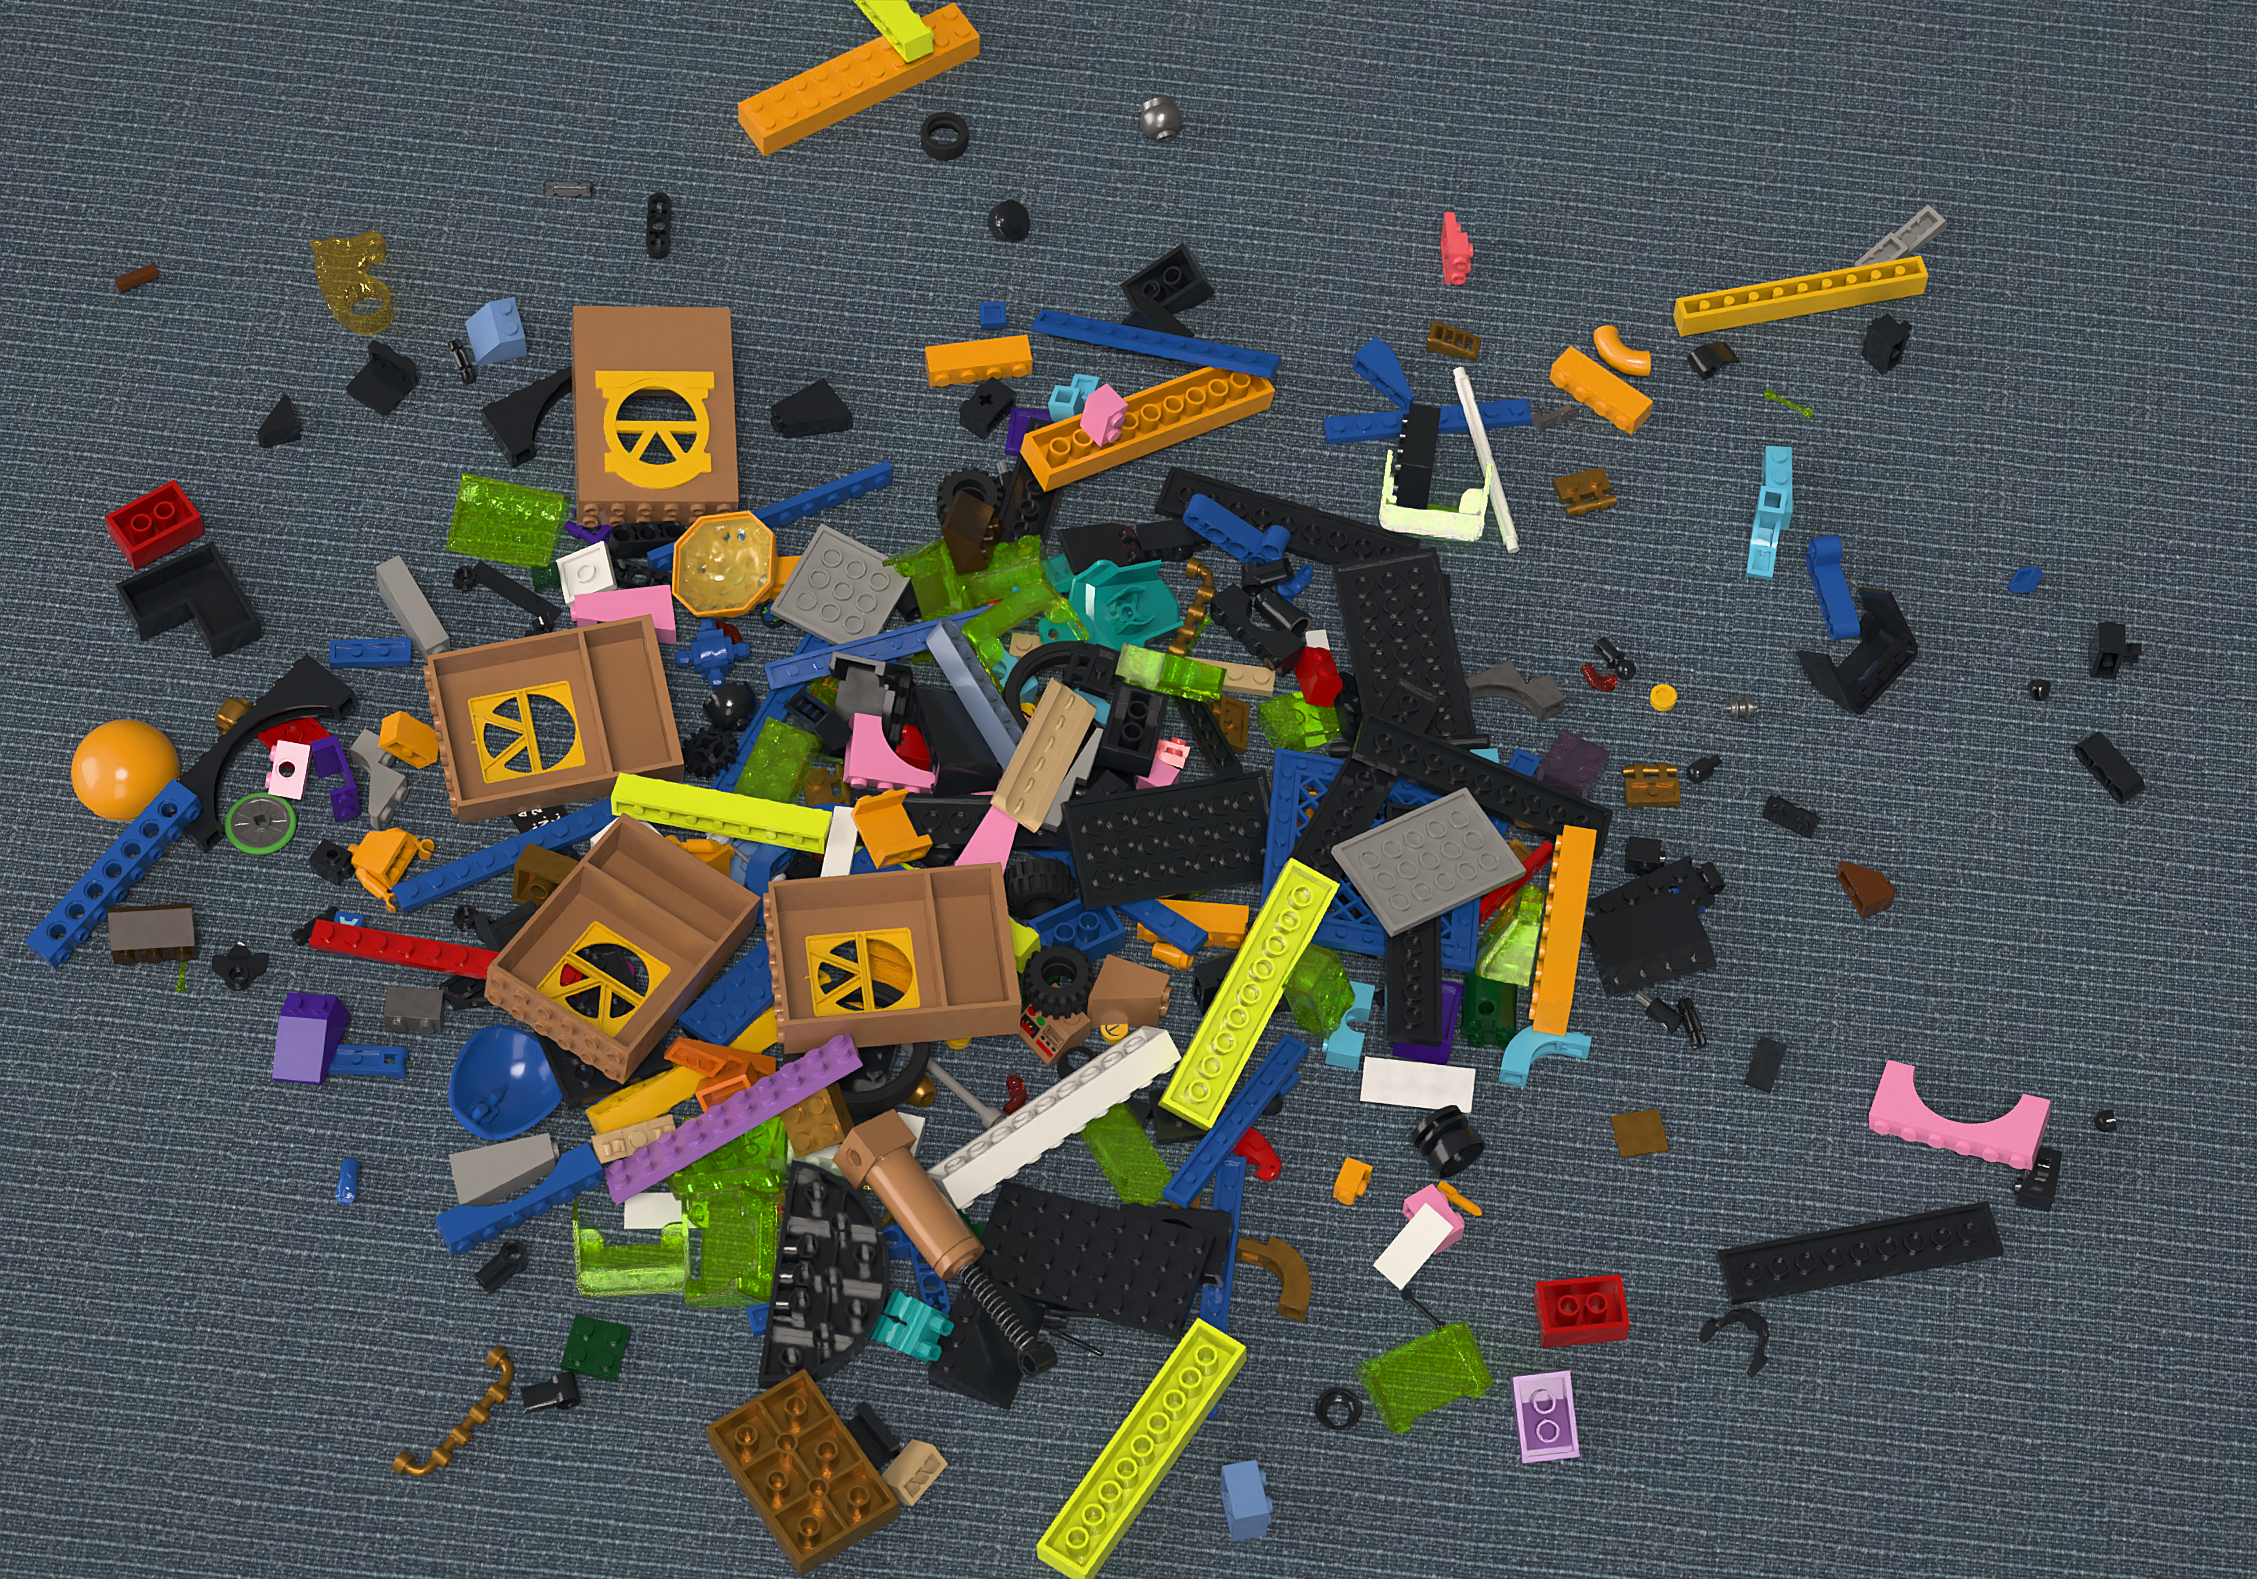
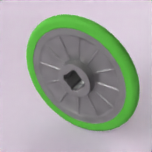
(258, 808)

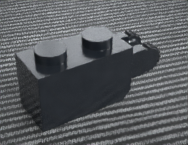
(1169, 540)

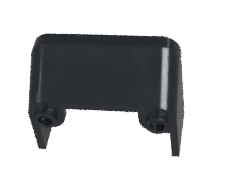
(1874, 664)

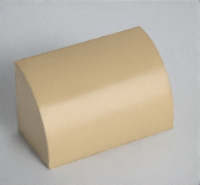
(913, 1471)

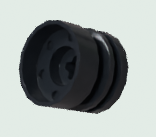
(1448, 1141)

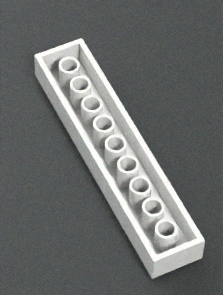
(1054, 1115)

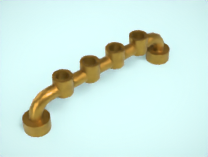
(1196, 610)
(460, 1434)

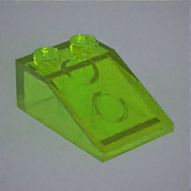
(1297, 725)

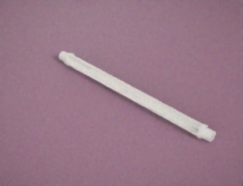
(1485, 457)

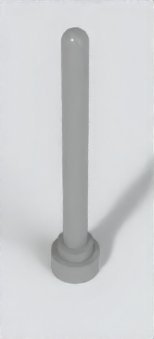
(988, 1115)

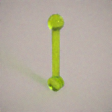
(1769, 395)
(1207, 621)
(180, 986)

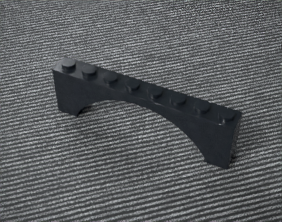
(516, 418)
(301, 693)

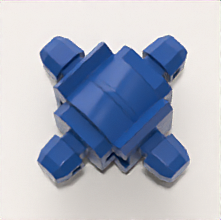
(712, 654)

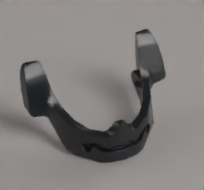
(1754, 1322)

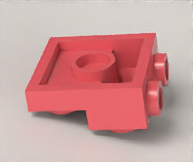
(1455, 251)
(1173, 752)

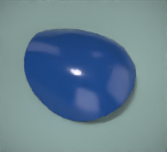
(501, 1083)

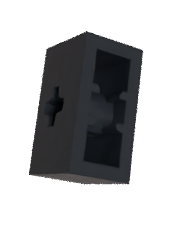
(987, 408)

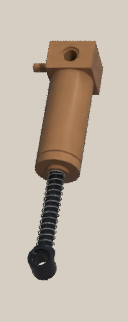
(881, 1157)

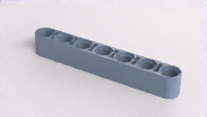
(975, 690)

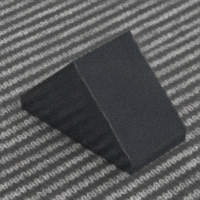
(279, 426)
(1765, 1064)

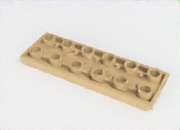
(1043, 755)

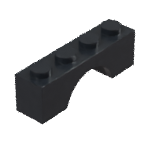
(1277, 649)

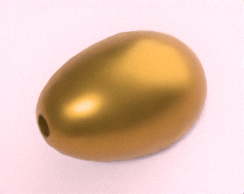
(923, 1094)

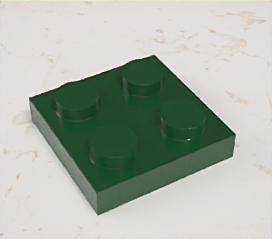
(595, 1348)

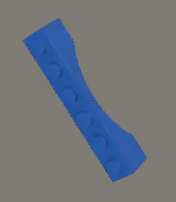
(470, 1225)

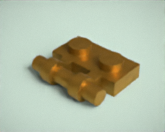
(1582, 486)
(819, 786)
(1651, 791)

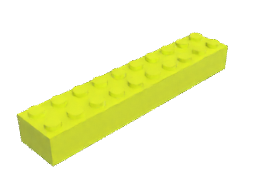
(1248, 995)
(1142, 1452)

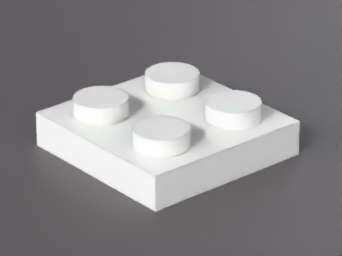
(586, 572)

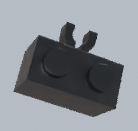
(1885, 343)
(2109, 650)
(2038, 1186)

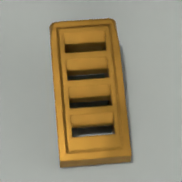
(1448, 332)

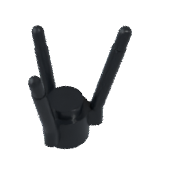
(1058, 1318)

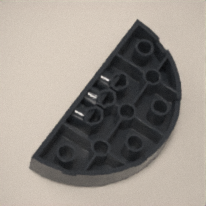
(826, 1279)

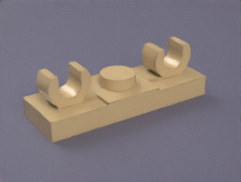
(625, 1140)

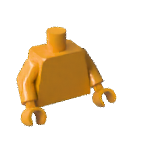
(708, 851)
(384, 858)

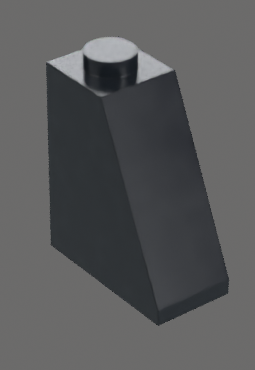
(1154, 317)
(811, 412)

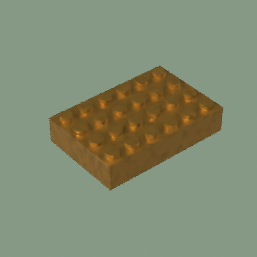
(802, 1472)

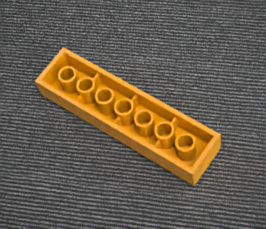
(1562, 930)

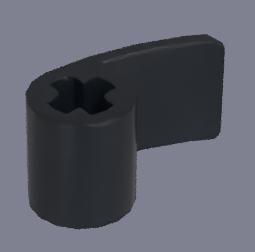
(1710, 357)

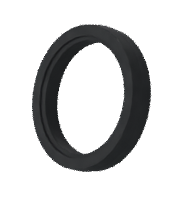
(1031, 663)
(904, 1085)

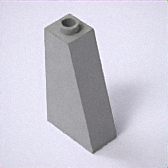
(411, 608)
(502, 1168)

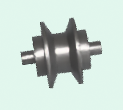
(1741, 707)

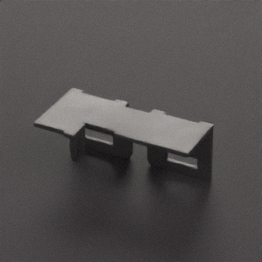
(1560, 415)

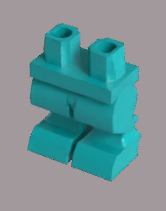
(922, 1328)

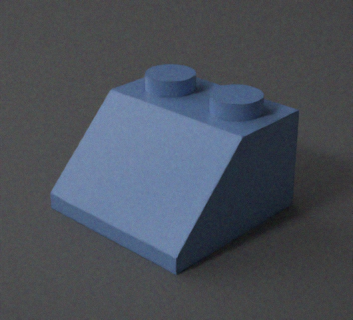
(496, 332)

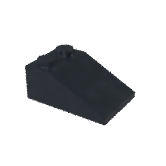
(1172, 281)
(1100, 542)

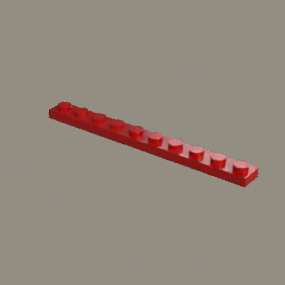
(412, 951)

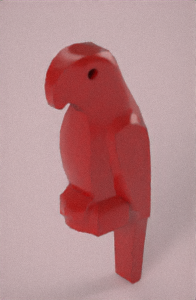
(1259, 1153)

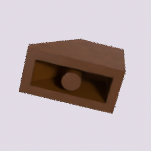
(1865, 888)

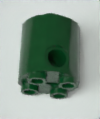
(1488, 1011)

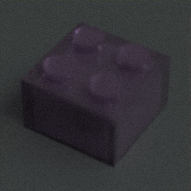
(1574, 765)

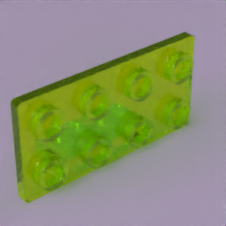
(1126, 1156)

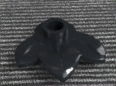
(239, 964)

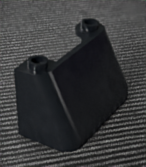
(871, 689)
(954, 743)

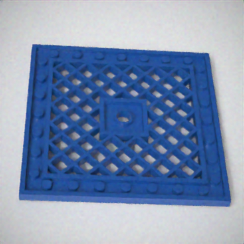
(1350, 934)

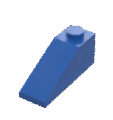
(1380, 367)

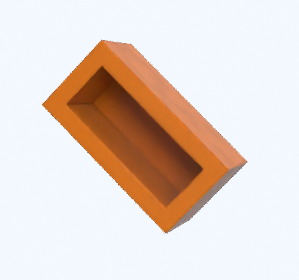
(725, 1084)

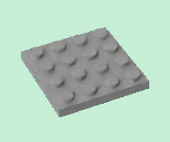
(840, 589)

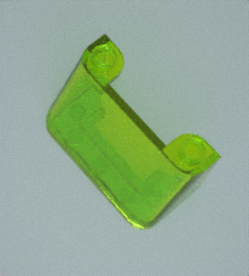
(1511, 939)
(735, 1247)
(1424, 1375)

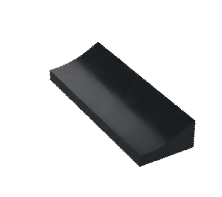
(1026, 505)

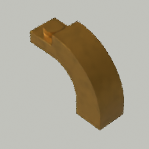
(1288, 1268)

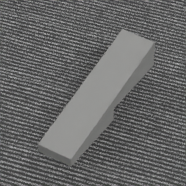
(1907, 239)
(1078, 774)

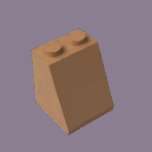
(1128, 995)

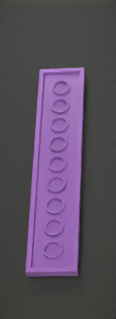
(733, 1117)

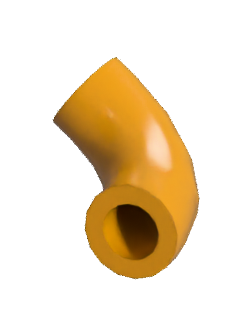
(1618, 355)

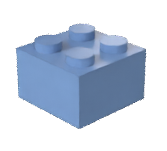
(1245, 1500)

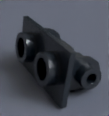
(1790, 817)

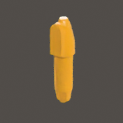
(1454, 1197)

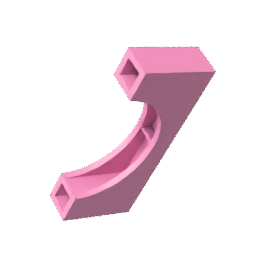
(874, 764)
(2006, 1140)

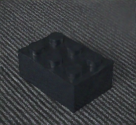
(1132, 729)

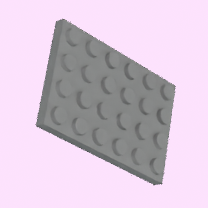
(1428, 861)

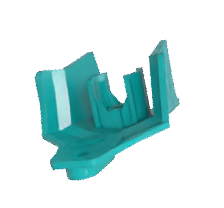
(1119, 606)

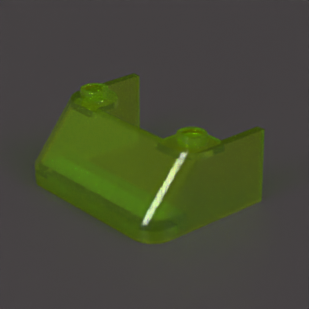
(1438, 521)
(934, 581)
(1037, 596)
(632, 1268)

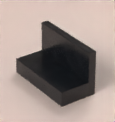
(872, 1436)

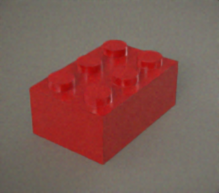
(154, 525)
(1581, 1311)

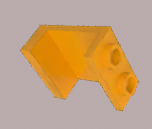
(888, 829)

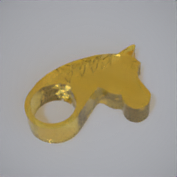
(343, 280)

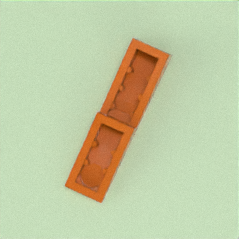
(713, 1058)

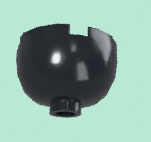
(732, 707)

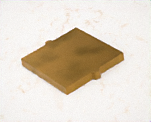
(1639, 1133)

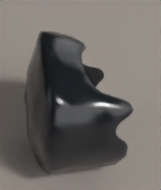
(1009, 220)

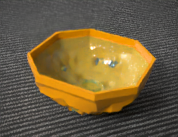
(724, 565)

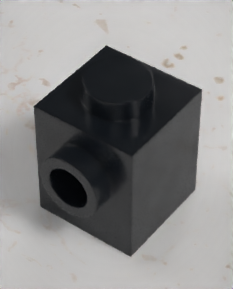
(1643, 855)
(331, 862)

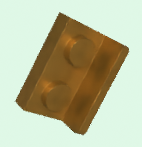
(1233, 720)

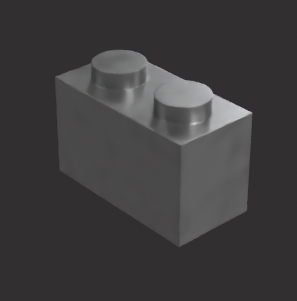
(414, 1009)

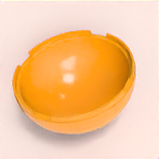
(123, 768)

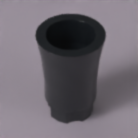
(1282, 613)

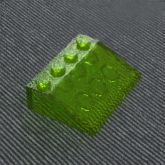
(506, 522)
(752, 1158)

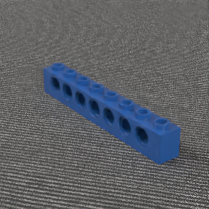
(116, 859)

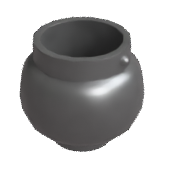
(1160, 118)

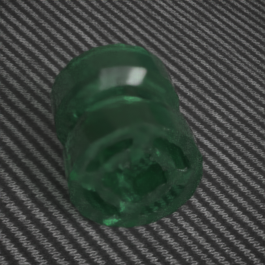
(545, 576)

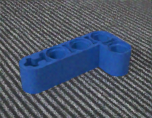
(1234, 533)
(1831, 587)
(923, 1274)

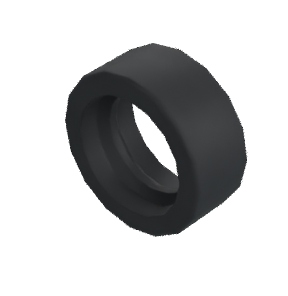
(944, 151)

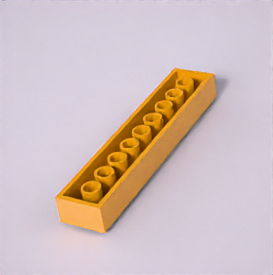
(853, 83)
(1152, 422)

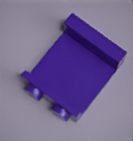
(330, 760)

